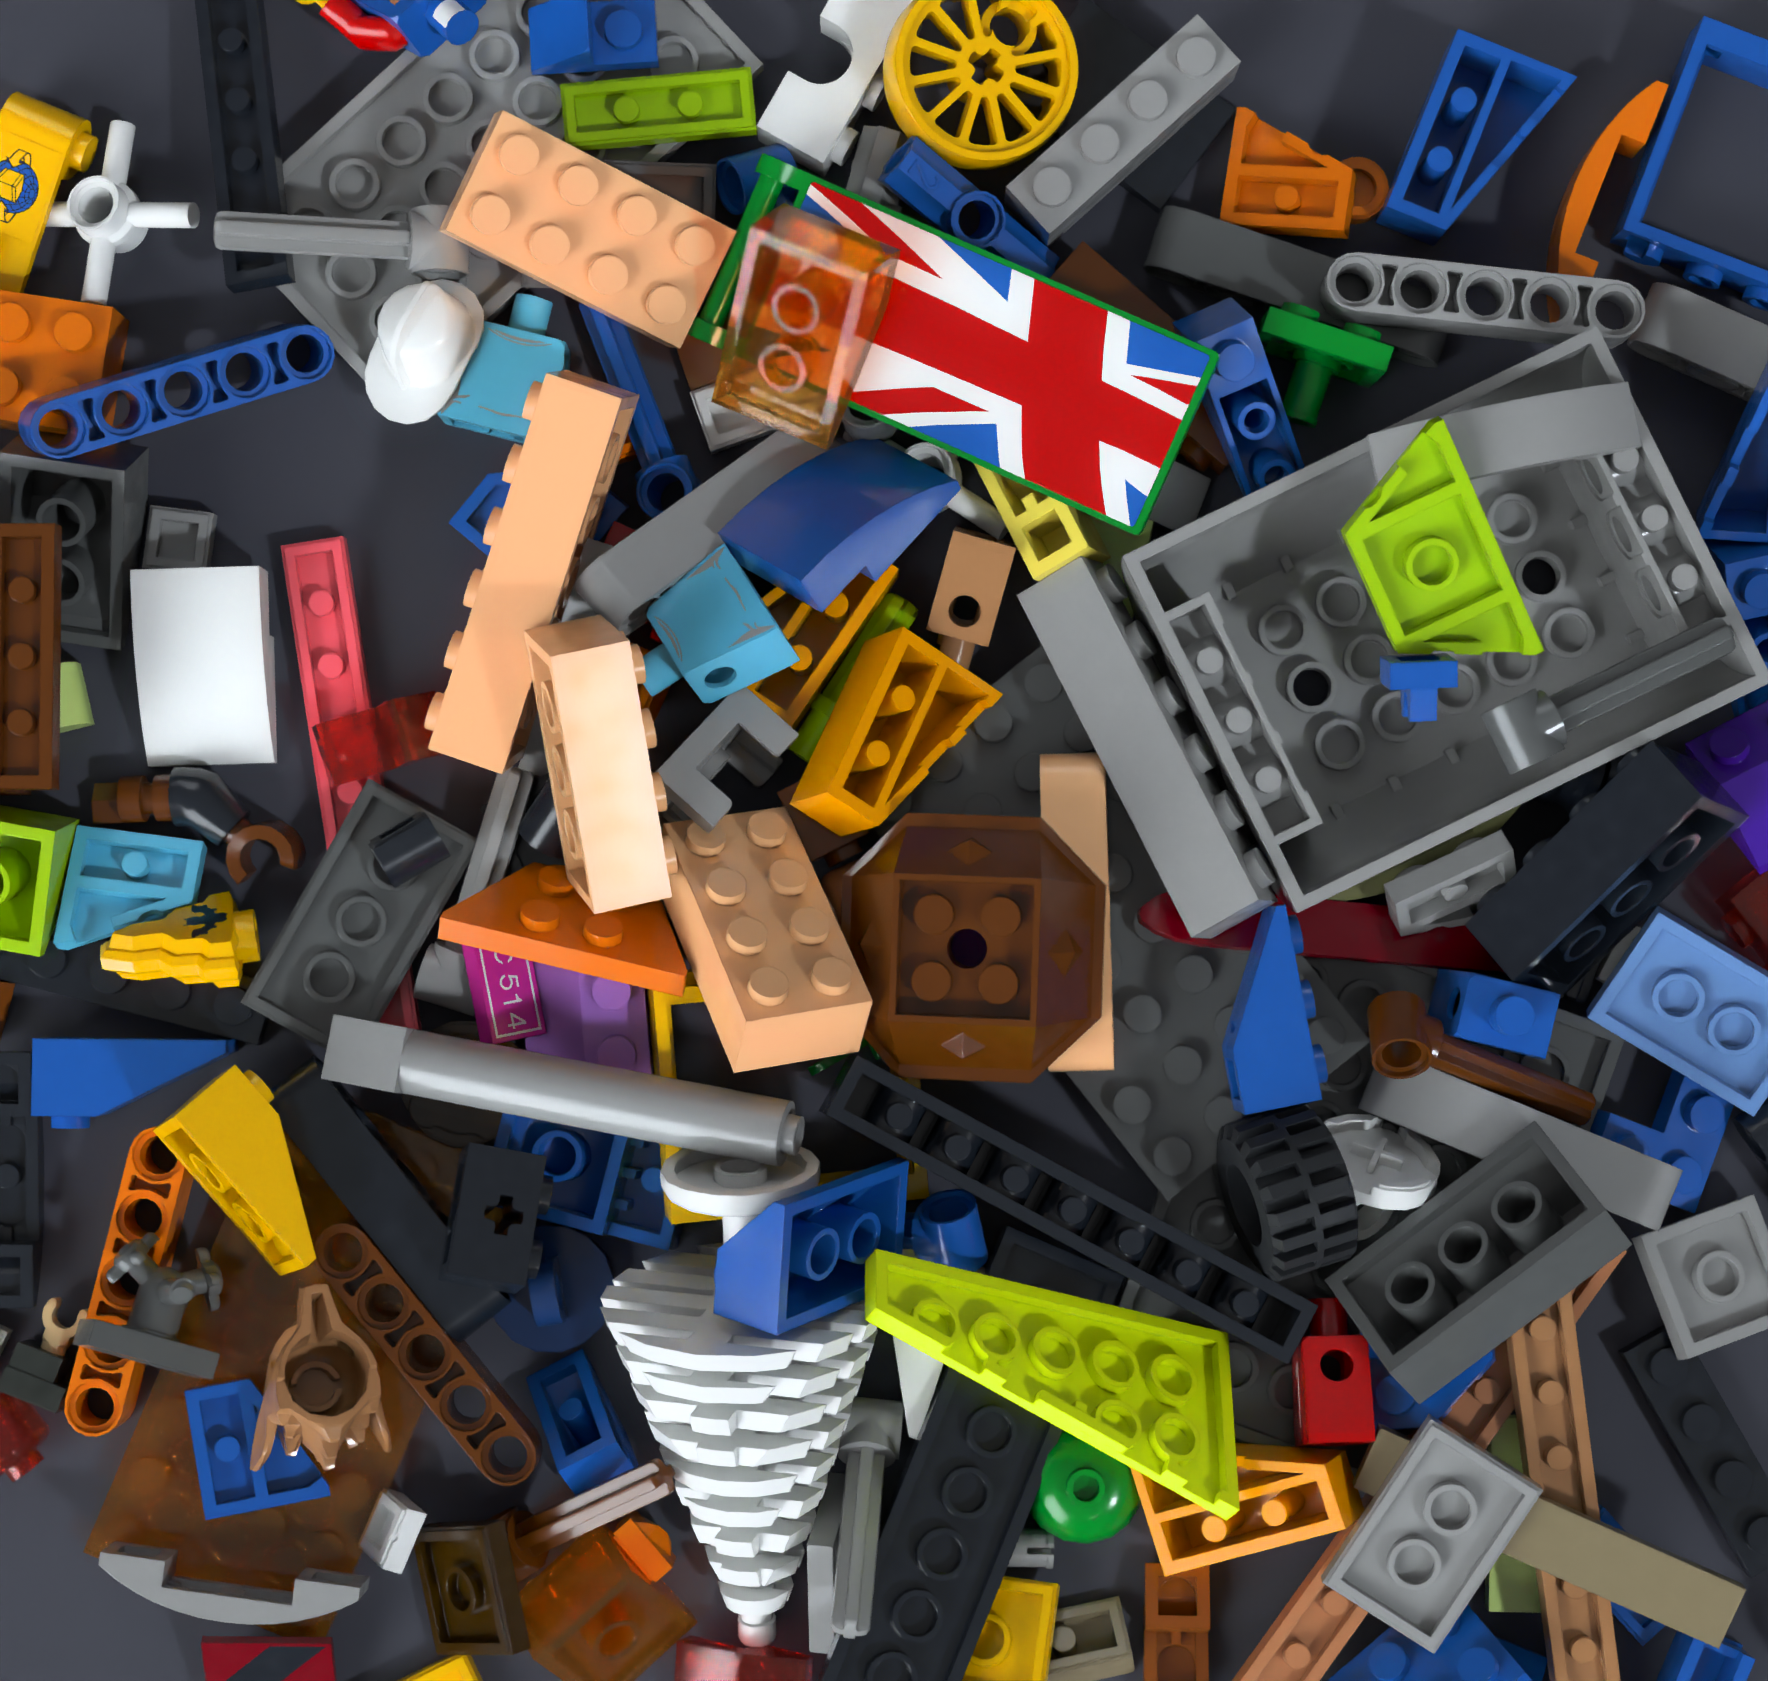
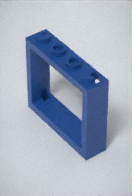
(1731, 53)

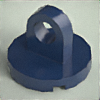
(564, 1300)

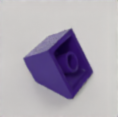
(1739, 761)

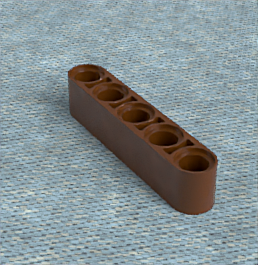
(433, 1384)

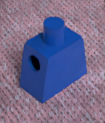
(1495, 1012)

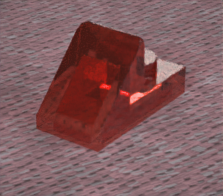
(375, 739)

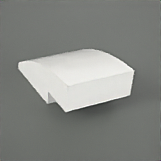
(204, 665)

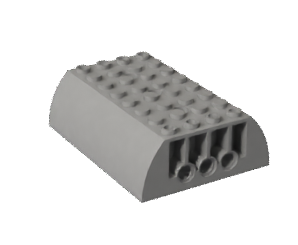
(1275, 593)

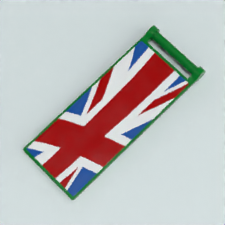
(1002, 360)

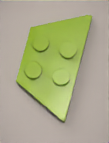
(1435, 557)

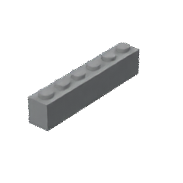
(1148, 747)

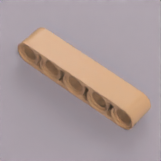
(1076, 808)

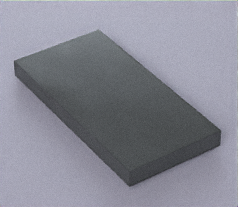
(351, 927)

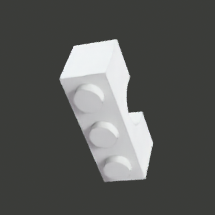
(819, 118)

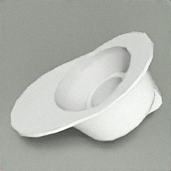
(422, 349)

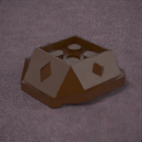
(1041, 934)

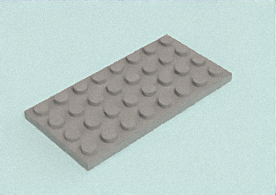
(416, 134)

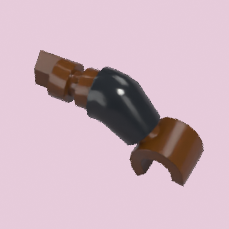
(203, 803)

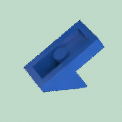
(593, 36)

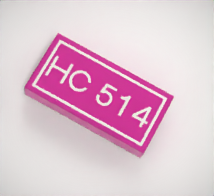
(503, 996)

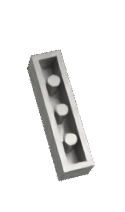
(1121, 131)

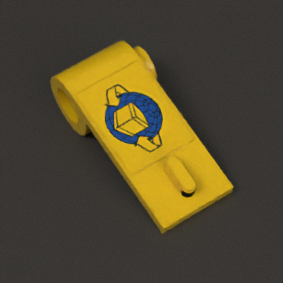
(36, 153)

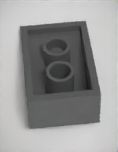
(102, 514)

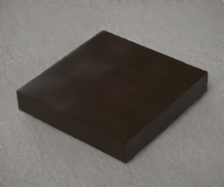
(471, 1588)

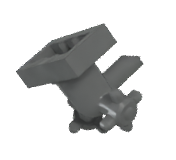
(157, 1312)

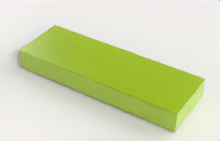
(659, 109)

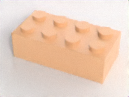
(587, 230)
(601, 763)
(764, 942)

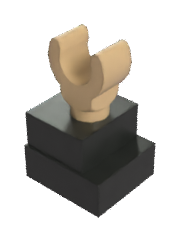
(40, 1369)

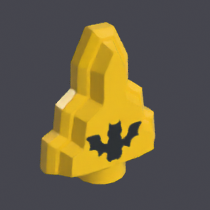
(190, 944)

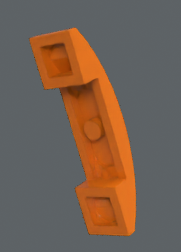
(1623, 135)

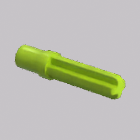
(891, 614)

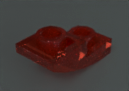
(714, 1661)

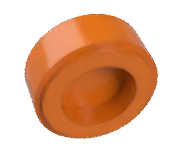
(1370, 189)

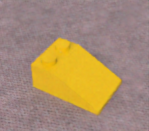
(241, 1159)

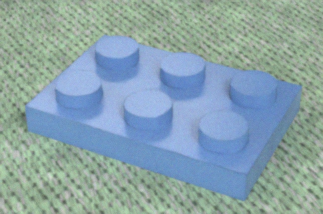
(1691, 1008)

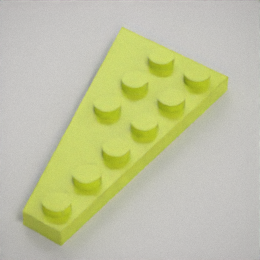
(1102, 1372)

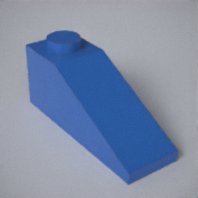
(101, 1075)

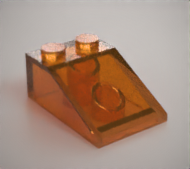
(802, 322)

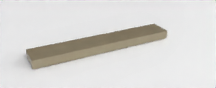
(1598, 1557)

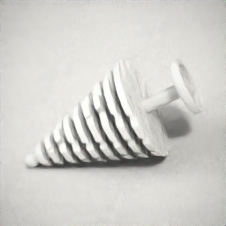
(737, 1408)

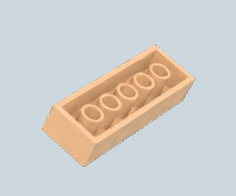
(532, 565)

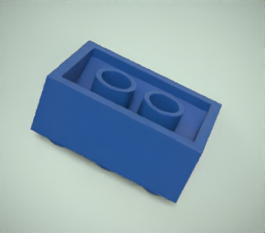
(811, 1250)

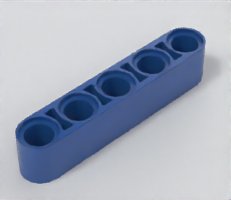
(146, 385)

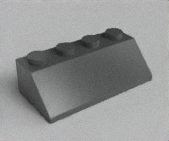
(1477, 1263)

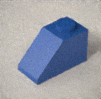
(580, 1423)

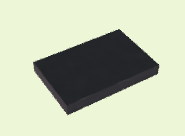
(1105, 59)

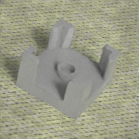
(737, 733)

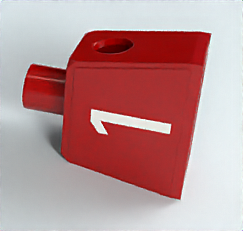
(1327, 1409)

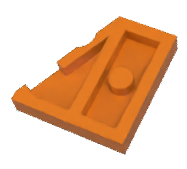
(1283, 184)

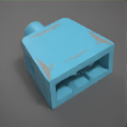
(503, 369)
(714, 632)

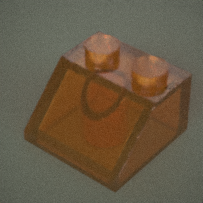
(599, 1613)

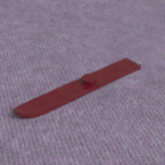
(1340, 932)

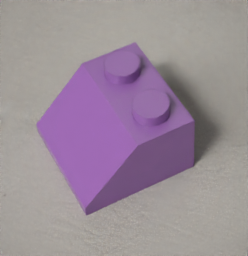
(593, 1020)

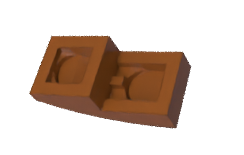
(1176, 1624)

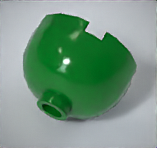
(1084, 1493)

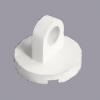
(1384, 1168)

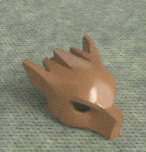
(319, 1386)

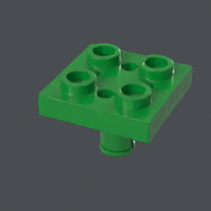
(1318, 354)

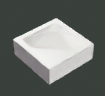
(393, 1531)

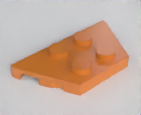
(546, 921)

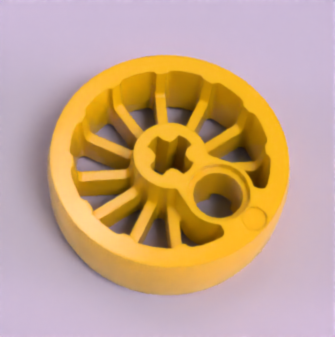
(1031, 19)

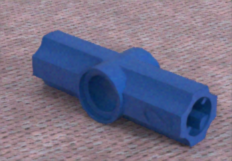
(940, 192)

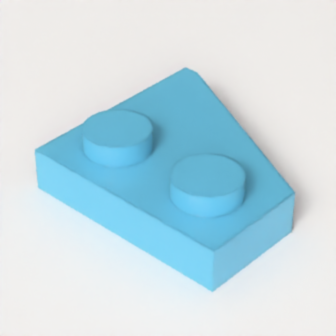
(124, 881)

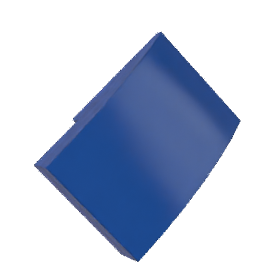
(837, 518)
(598, 1180)

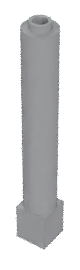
(562, 1090)

